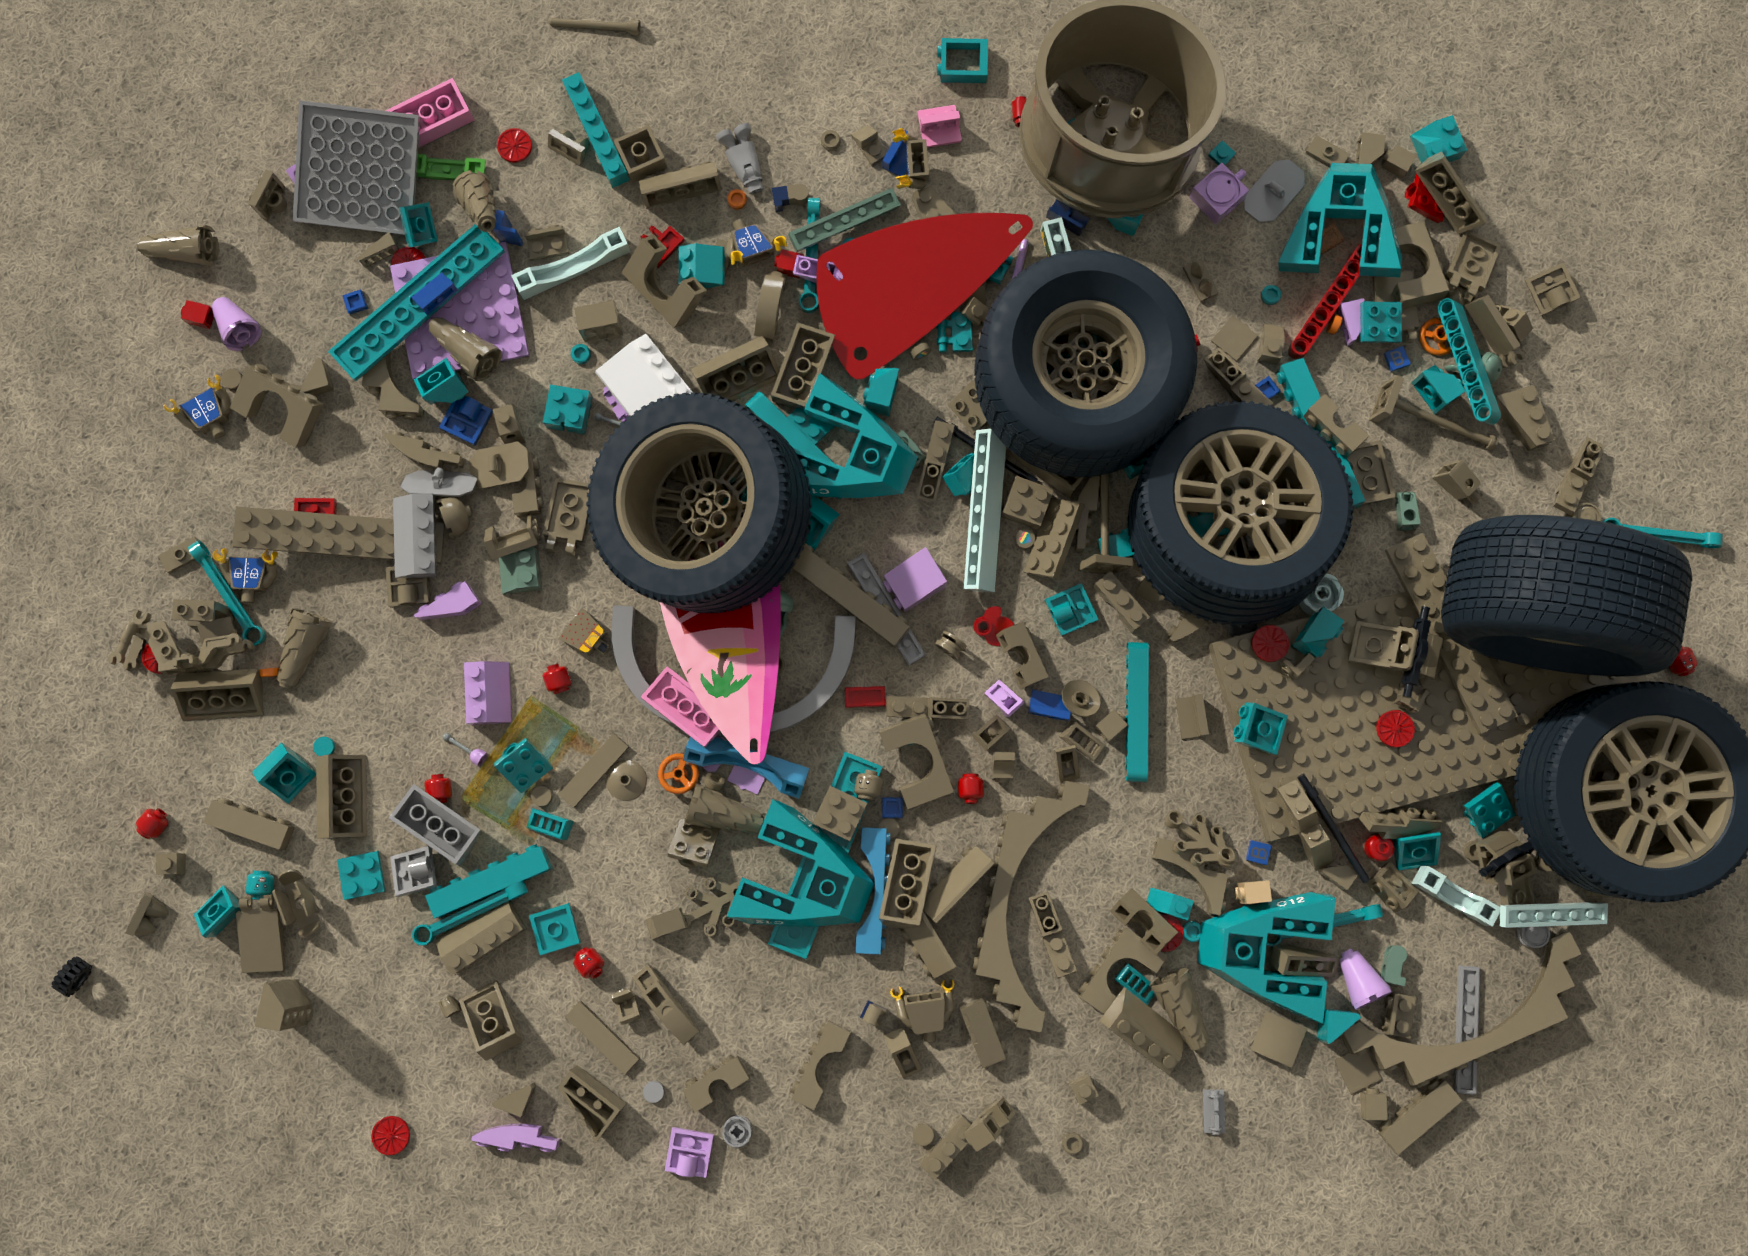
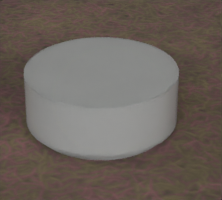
(653, 1091)

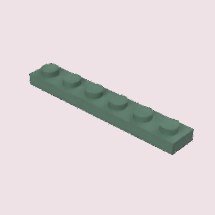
(844, 220)

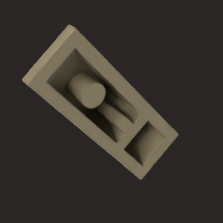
(1303, 962)

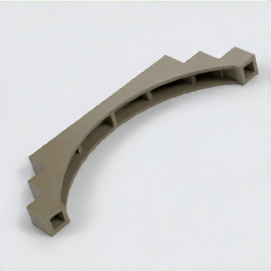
(994, 953)
(1536, 1013)

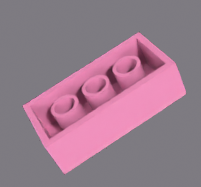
(440, 110)

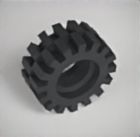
(72, 976)

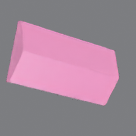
(679, 704)

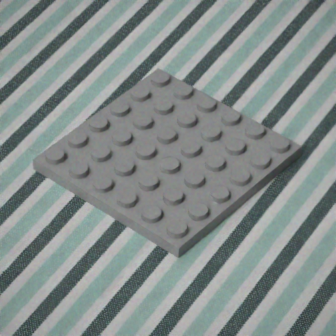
(354, 166)

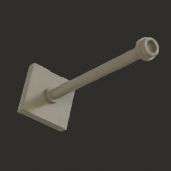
(1388, 400)
(1104, 562)

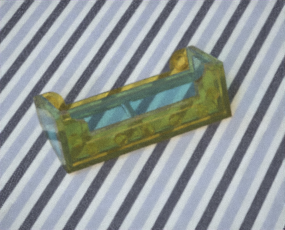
(489, 789)

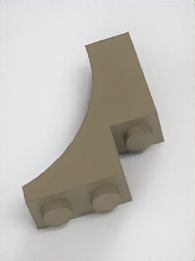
(392, 401)
(1305, 817)
(1210, 882)

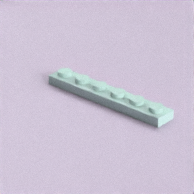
(1553, 914)

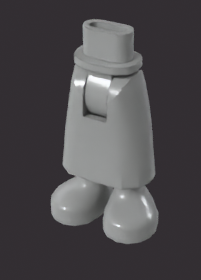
(742, 157)

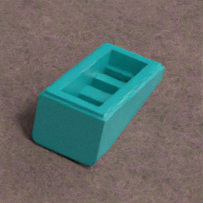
(565, 828)
(1122, 974)

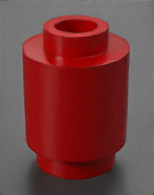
(1017, 108)

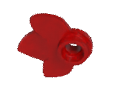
(995, 624)

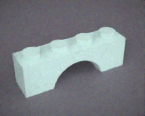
(1455, 896)

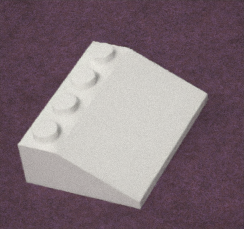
(640, 375)

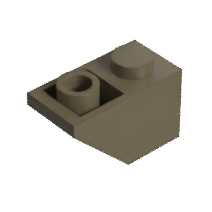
(1517, 321)

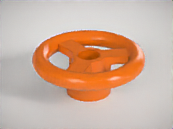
(1434, 335)
(688, 784)

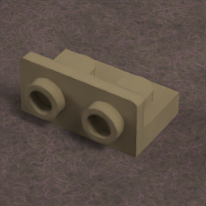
(547, 242)
(1392, 887)
(1399, 1015)

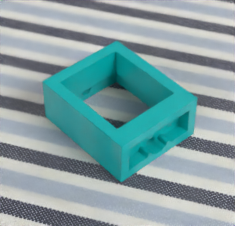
(963, 76)

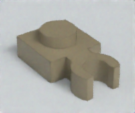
(975, 311)

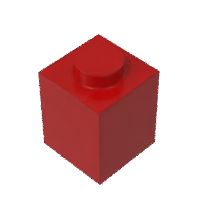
(786, 261)
(197, 314)

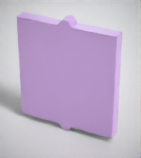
(746, 779)

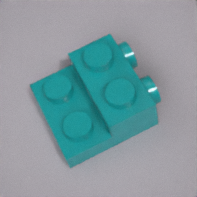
(1260, 728)

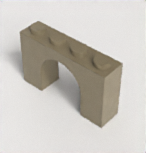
(642, 274)
(1432, 286)
(301, 407)
(936, 781)
(1125, 945)

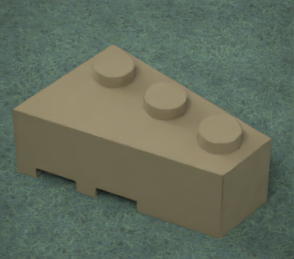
(930, 204)
(1526, 417)
(983, 1032)
(591, 1101)

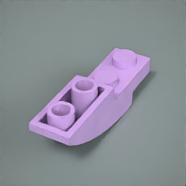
(508, 1135)

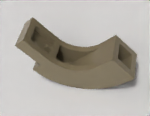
(769, 304)

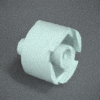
(1331, 592)

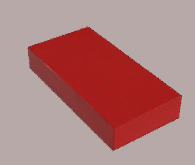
(865, 697)

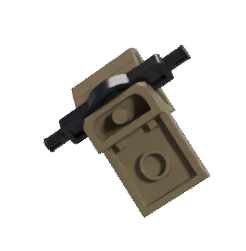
(1402, 649)
(1509, 865)

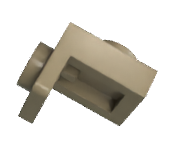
(1303, 665)
(626, 1006)

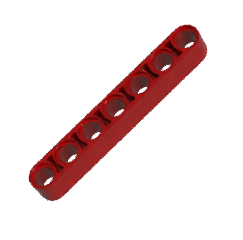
(1324, 308)

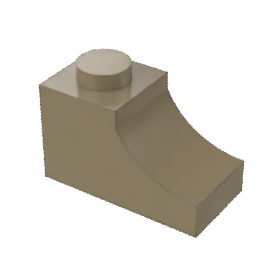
(1003, 766)

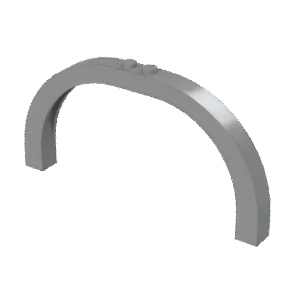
(844, 638)

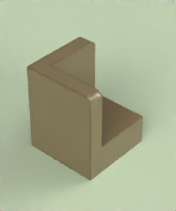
(1412, 704)

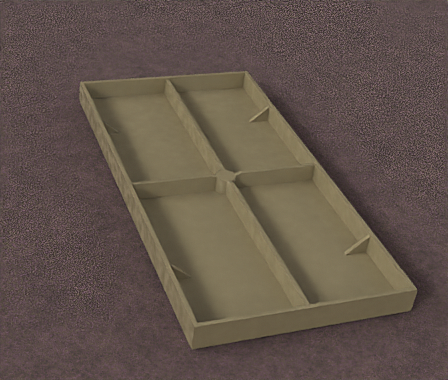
(1336, 717)

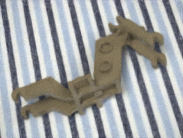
(169, 658)

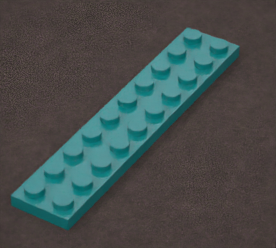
(401, 314)
(799, 939)

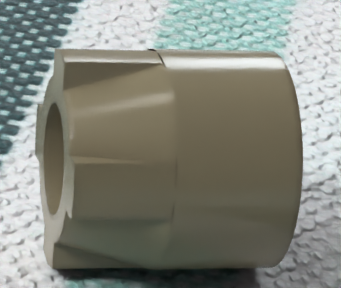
(449, 1006)

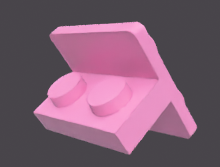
(940, 125)

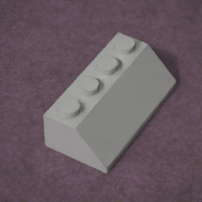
(414, 536)
(436, 825)

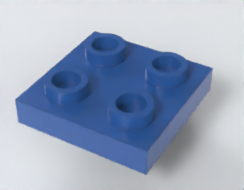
(466, 419)

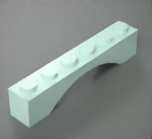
(543, 277)

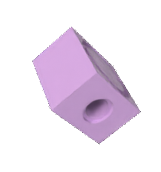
(1219, 192)

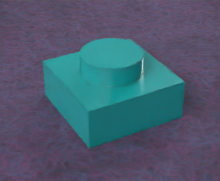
(1222, 153)

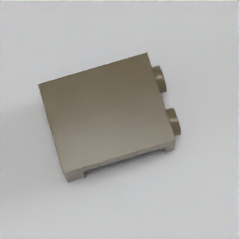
(512, 541)
(198, 611)

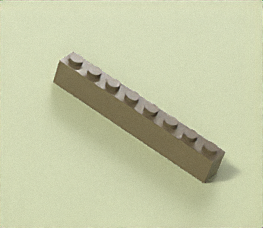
(851, 597)

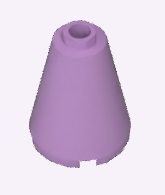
(234, 324)
(1362, 980)

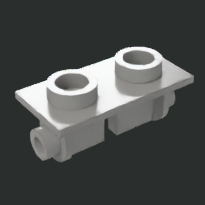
(1214, 1111)

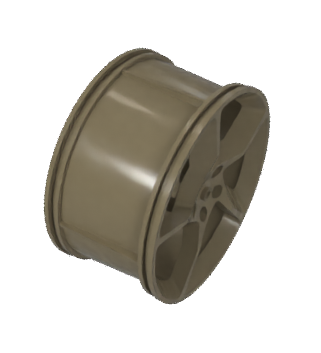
(1103, 156)

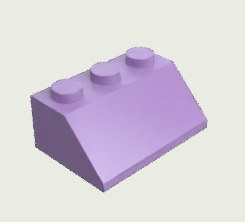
(487, 692)

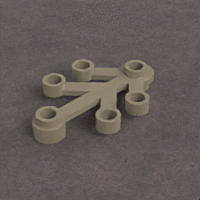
(1201, 841)
(714, 904)

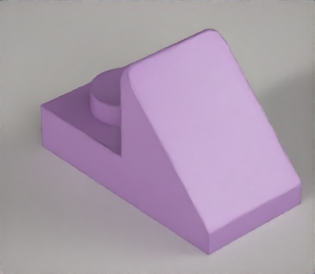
(1004, 698)

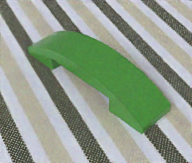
(446, 168)

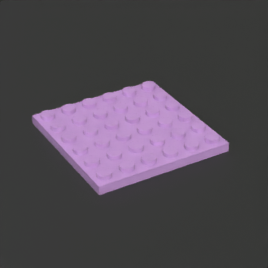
(484, 307)

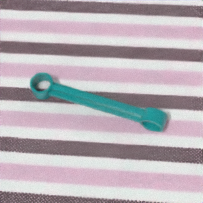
(810, 287)
(1706, 539)
(203, 556)
(508, 894)
(1344, 918)

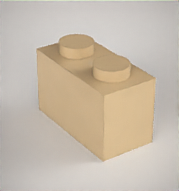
(1253, 892)

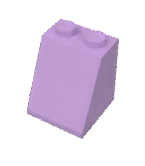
(914, 580)

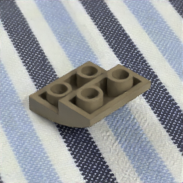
(1279, 1039)

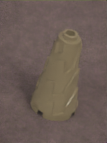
(476, 197)
(185, 244)
(466, 348)
(300, 643)
(713, 810)
(1178, 998)

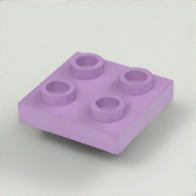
(689, 1152)

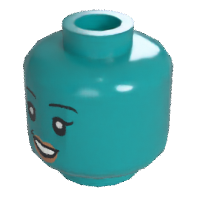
(259, 884)

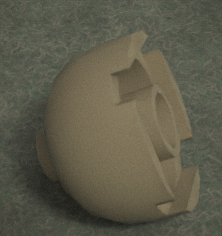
(454, 515)

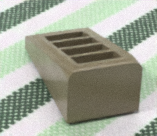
(383, 248)
(1086, 735)

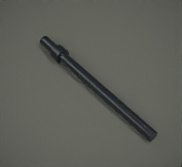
(971, 442)
(1312, 794)

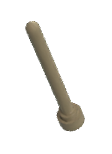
(631, 26)

